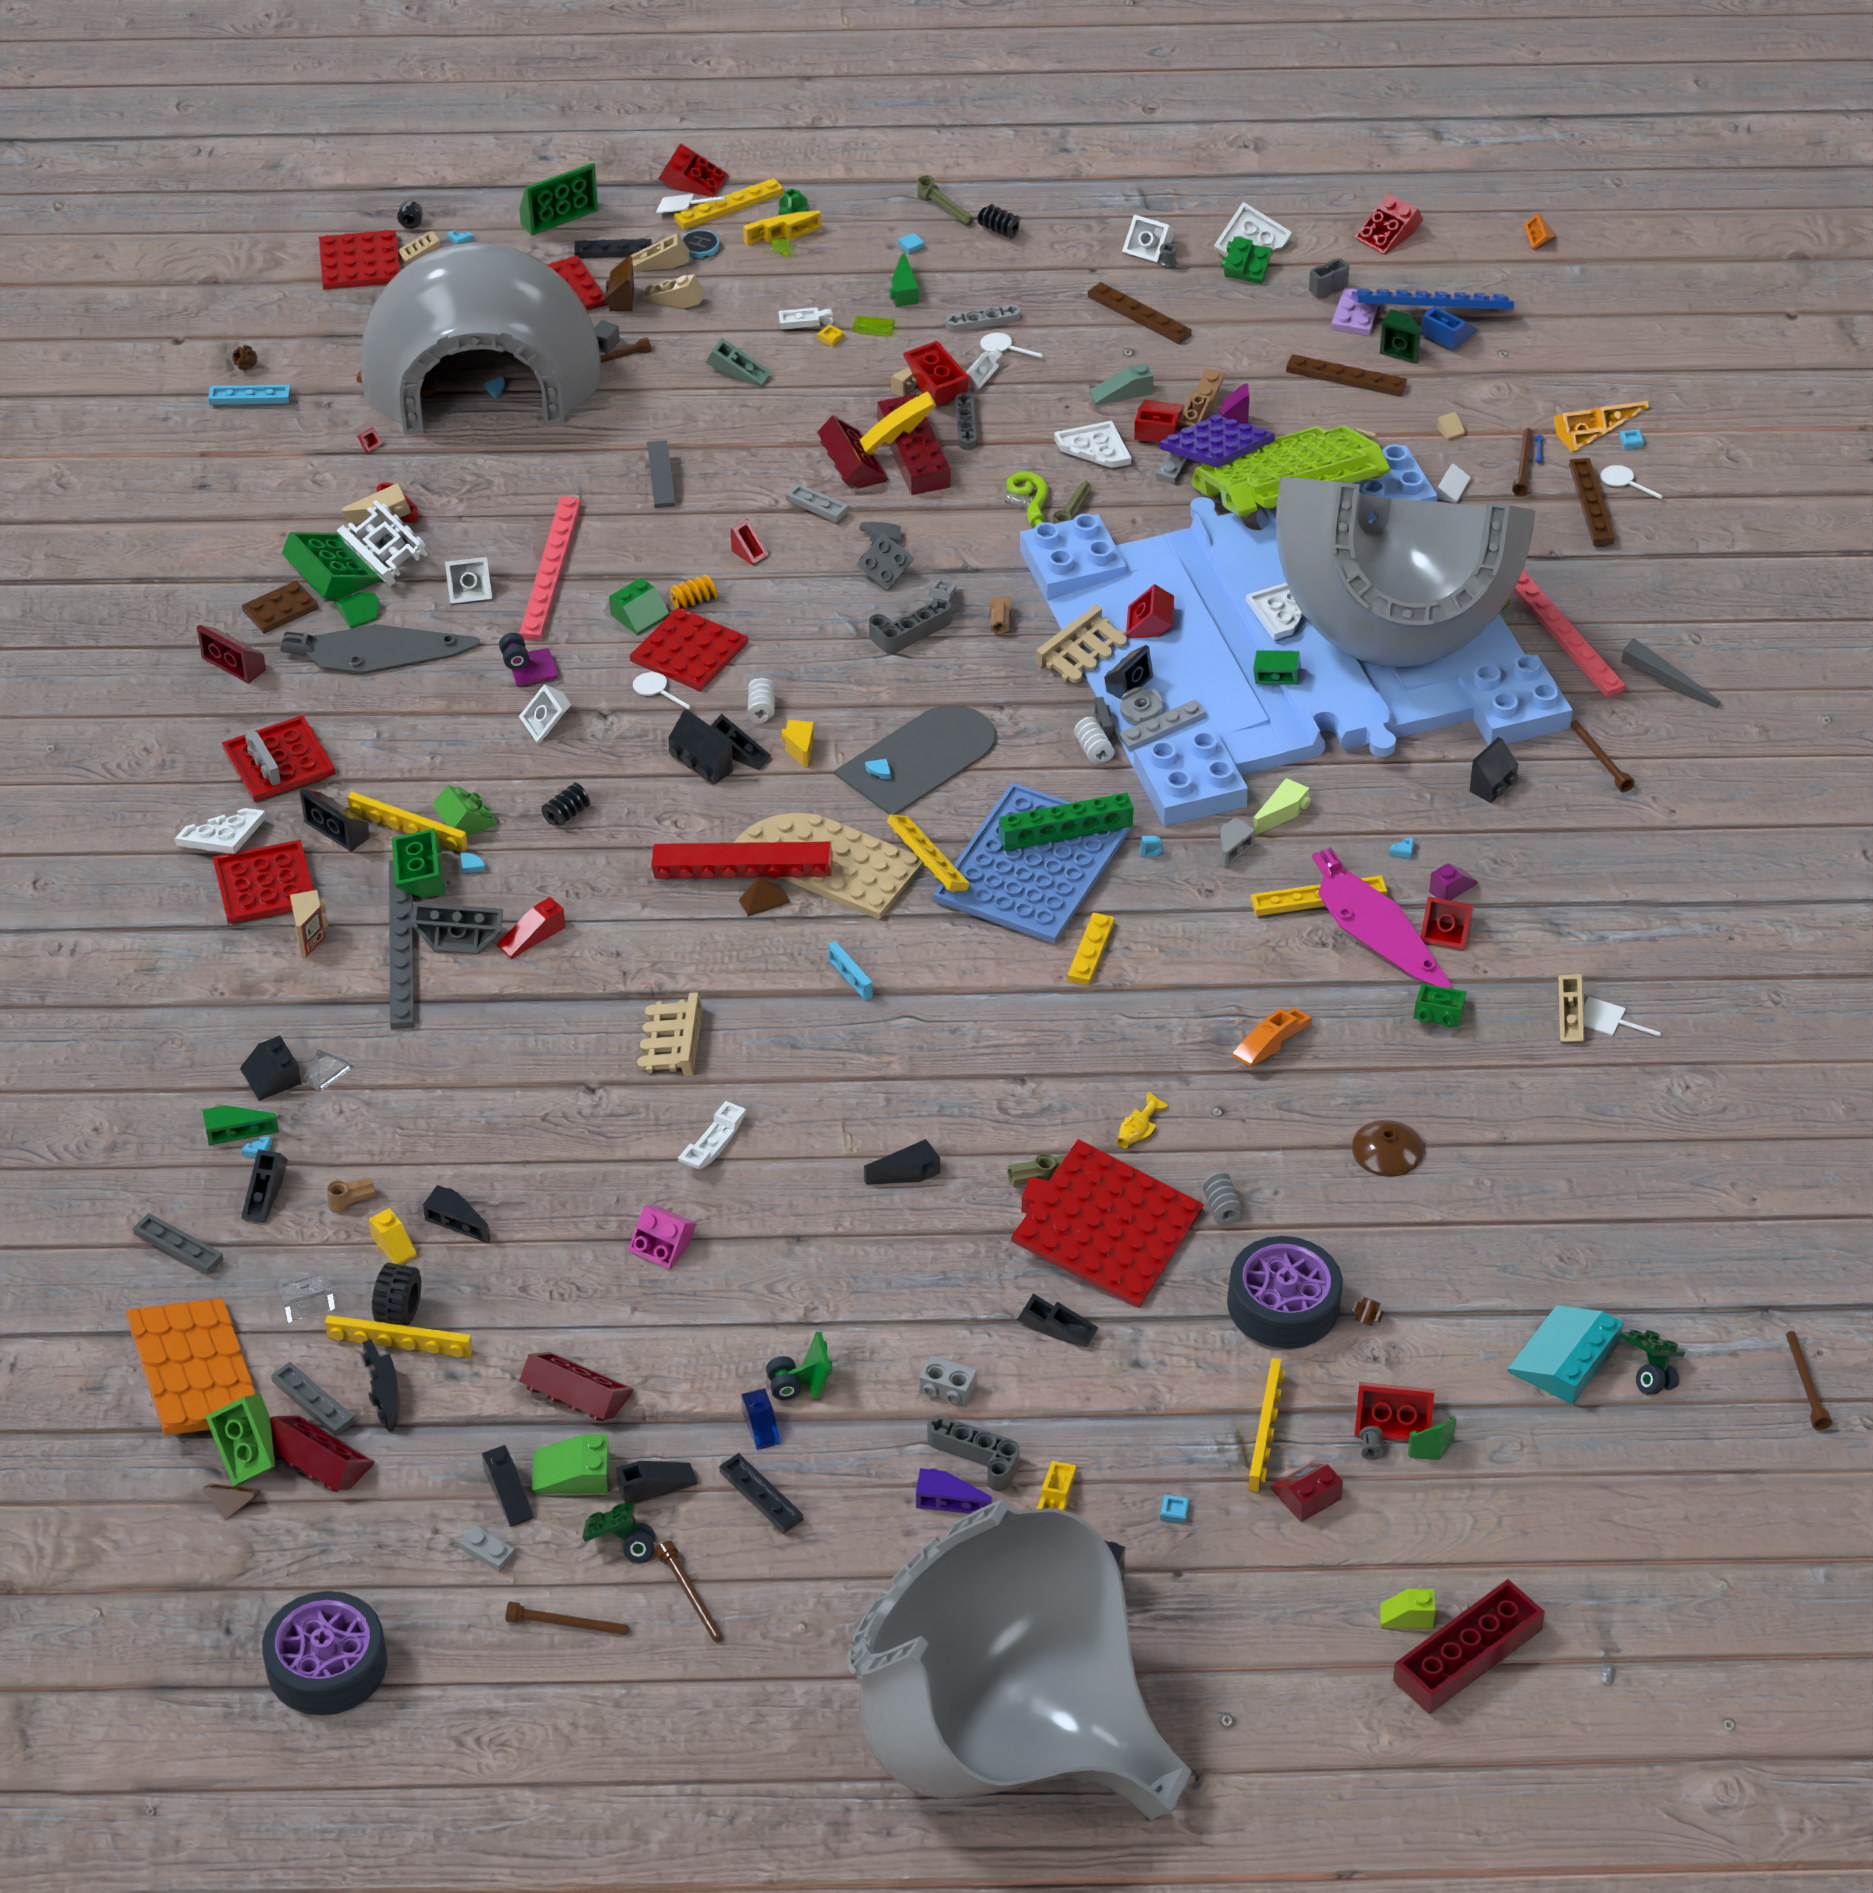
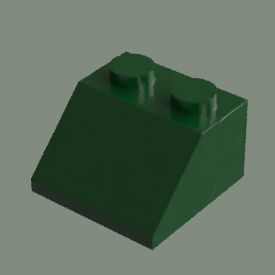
(1400, 337)

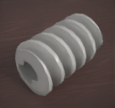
(1222, 1198)

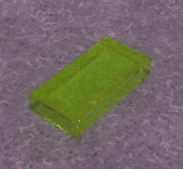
(873, 325)

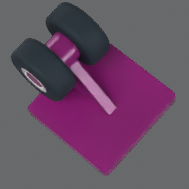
(526, 665)

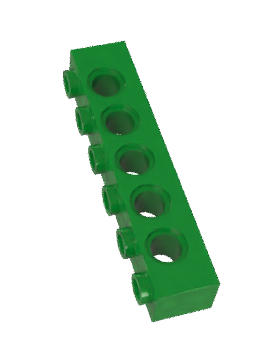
(1066, 821)

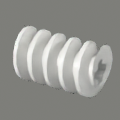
(761, 700)
(1093, 741)

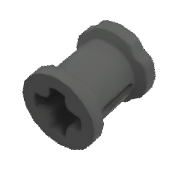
(1168, 255)
(1371, 1442)

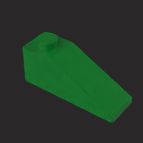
(903, 284)
(236, 1123)

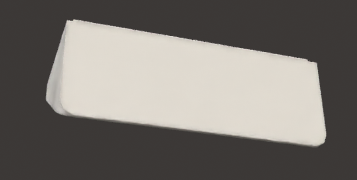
(1453, 484)

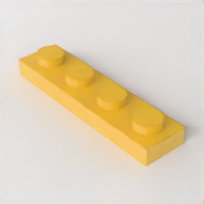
(1090, 949)

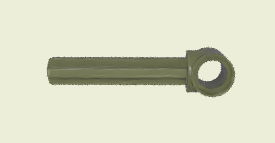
(928, 190)
(1074, 504)

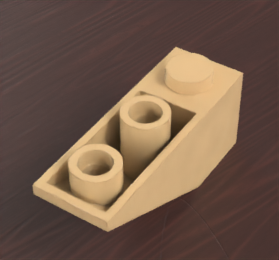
(679, 293)

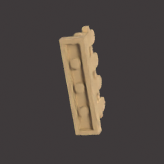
(1074, 635)
(686, 1044)

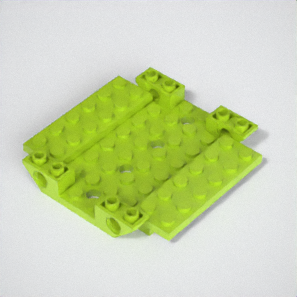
(1306, 454)

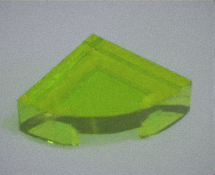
(781, 246)

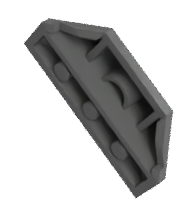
(456, 926)

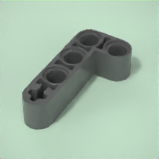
(911, 628)
(977, 1445)

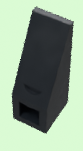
(653, 1478)

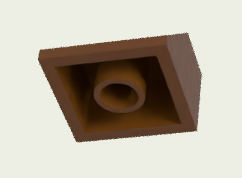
(621, 287)

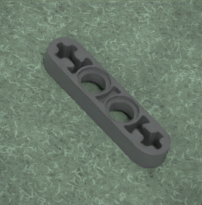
(963, 421)

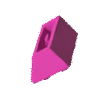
(661, 1235)

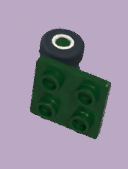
(1657, 1374)
(637, 1537)

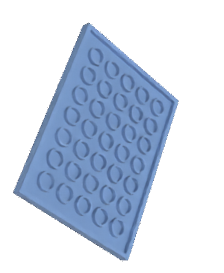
(1034, 885)

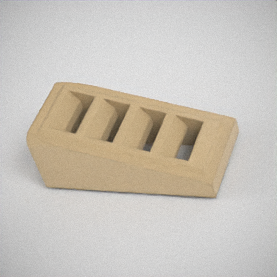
(419, 247)
(903, 382)

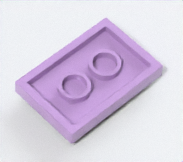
(1354, 316)

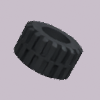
(396, 1294)

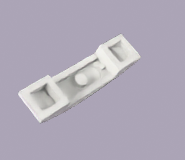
(716, 1137)

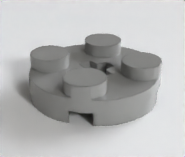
(1132, 698)

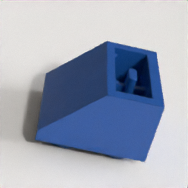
(1446, 328)

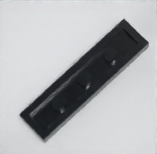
(610, 248)
(761, 1493)

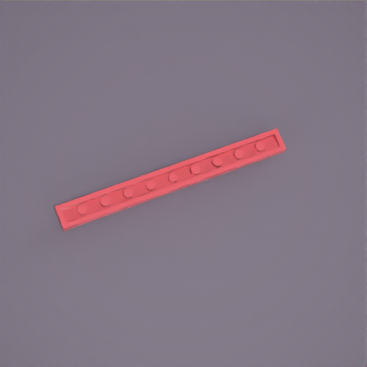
(550, 568)
(1568, 637)

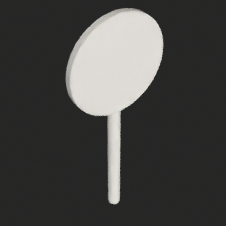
(1002, 342)
(1621, 476)
(652, 684)

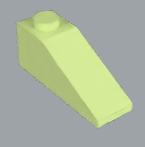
(1282, 806)

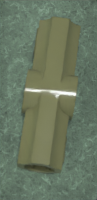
(1042, 1168)

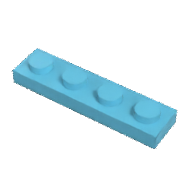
(249, 394)

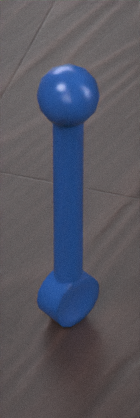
(1539, 439)

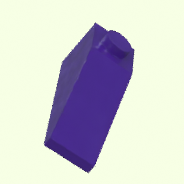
(946, 1492)

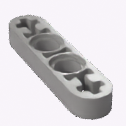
(1004, 315)

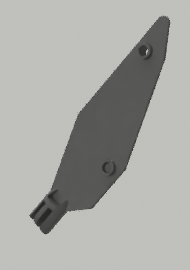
(375, 647)

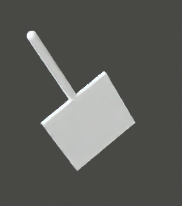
(682, 202)
(1606, 1017)

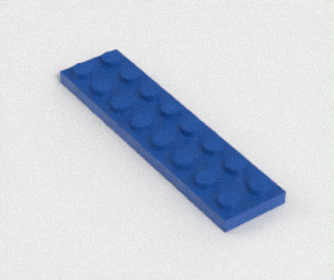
(1441, 298)

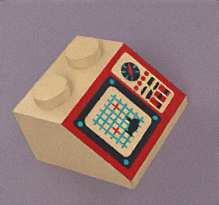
(308, 920)

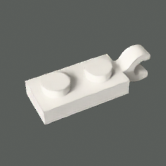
(804, 318)
(983, 368)

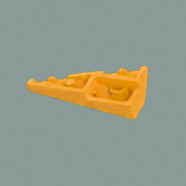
(1583, 426)

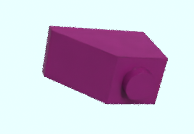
(1237, 405)
(1450, 882)

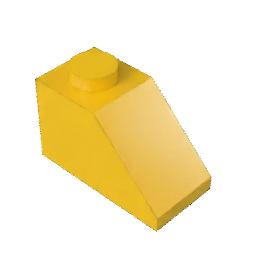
(799, 740)
(391, 1237)

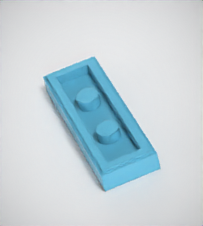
(850, 971)

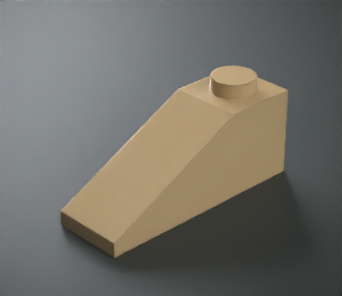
(662, 255)
(392, 497)
(1571, 1008)

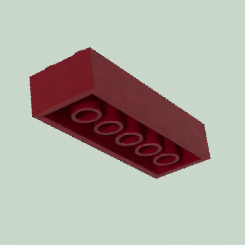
(917, 453)
(1468, 1646)

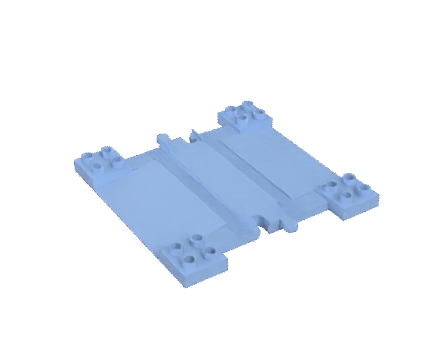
(1215, 646)

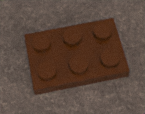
(280, 606)

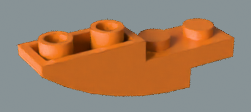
(1268, 1035)

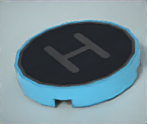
(701, 243)

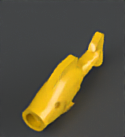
(1137, 1125)

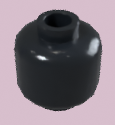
(410, 214)

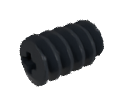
(999, 221)
(565, 804)

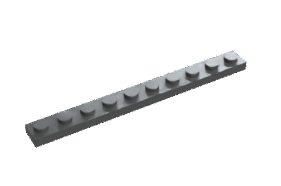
(400, 955)

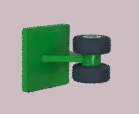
(787, 1379)

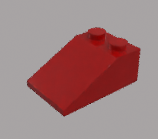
(937, 372)

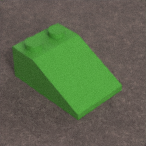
(243, 1437)
(572, 1466)

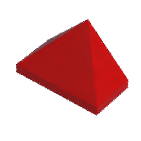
(747, 543)

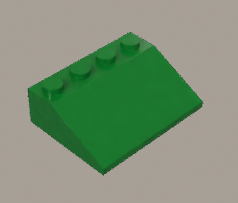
(559, 200)
(328, 564)

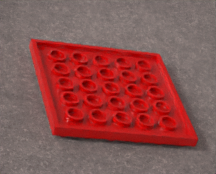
(1107, 1223)

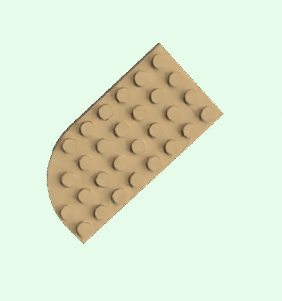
(864, 869)

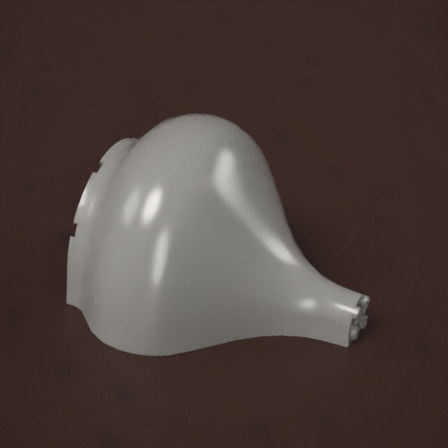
(470, 301)
(1407, 582)
(1010, 1666)

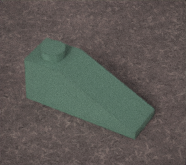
(737, 364)
(1127, 384)

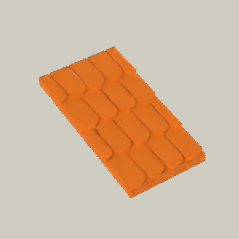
(189, 1361)

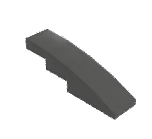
(661, 474)

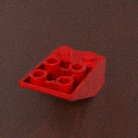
(692, 173)
(1389, 224)
(1157, 420)

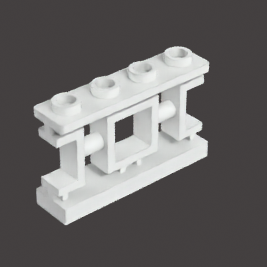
(370, 552)

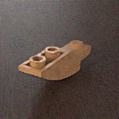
(1204, 399)

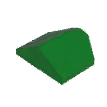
(358, 608)
(1433, 1441)

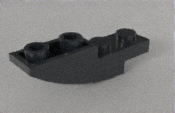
(383, 1384)

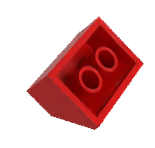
(1394, 1409)

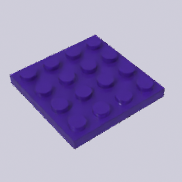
(1217, 441)

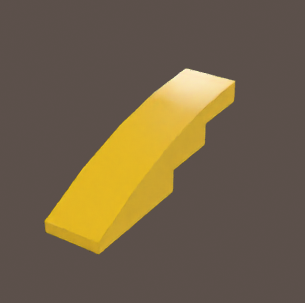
(782, 226)
(902, 419)
(1057, 1486)

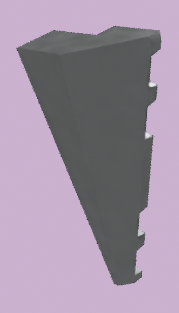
(1644, 659)

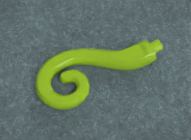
(1034, 512)

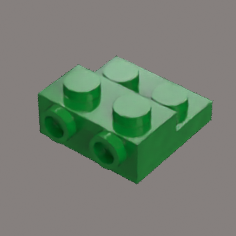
(1246, 260)
(1439, 1005)

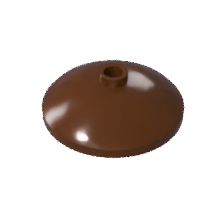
(1387, 1148)

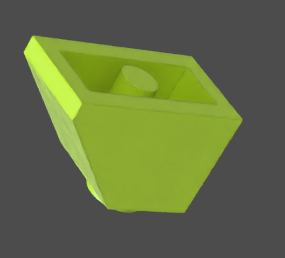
(1409, 1610)

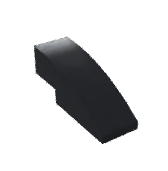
(1057, 1321)

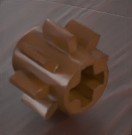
(244, 357)
(1367, 1311)

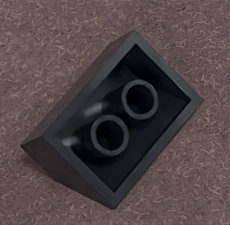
(701, 747)
(333, 819)

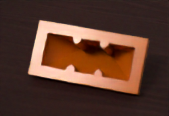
(1538, 231)

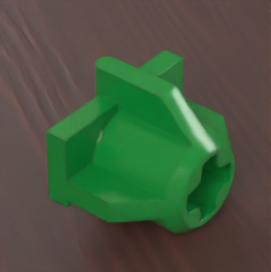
(792, 202)

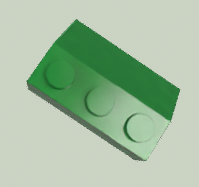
(419, 863)

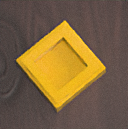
(830, 335)

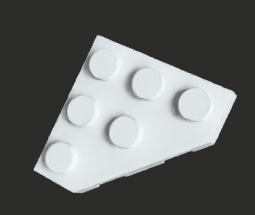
(1253, 225)
(1095, 443)
(1276, 610)
(222, 833)

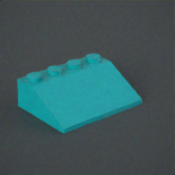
(1568, 1351)

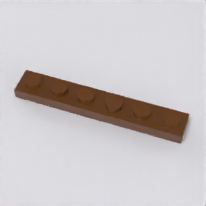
(1139, 313)
(1346, 375)
(1591, 501)

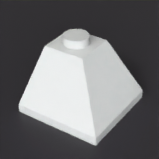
(1146, 238)
(468, 580)
(544, 712)

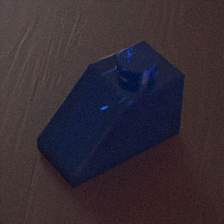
(760, 1419)

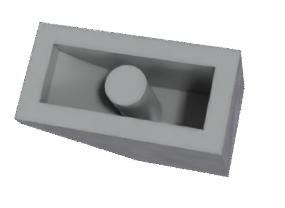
(1235, 840)

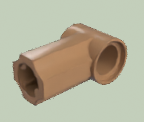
(1000, 611)
(342, 1194)

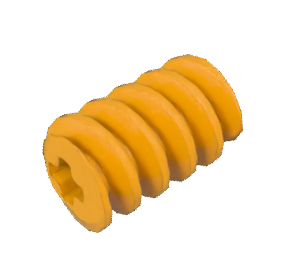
(692, 590)

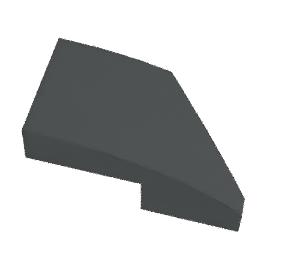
(875, 529)

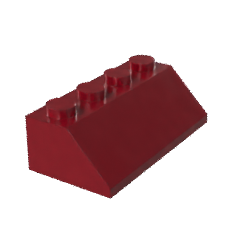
(849, 455)
(574, 1385)
(317, 1452)

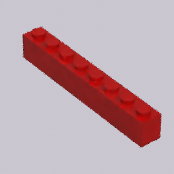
(742, 860)

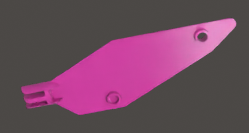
(1375, 920)

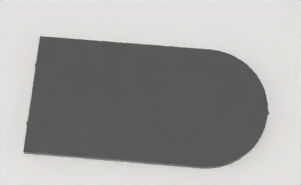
(921, 756)

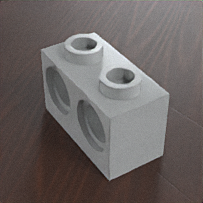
(948, 1381)

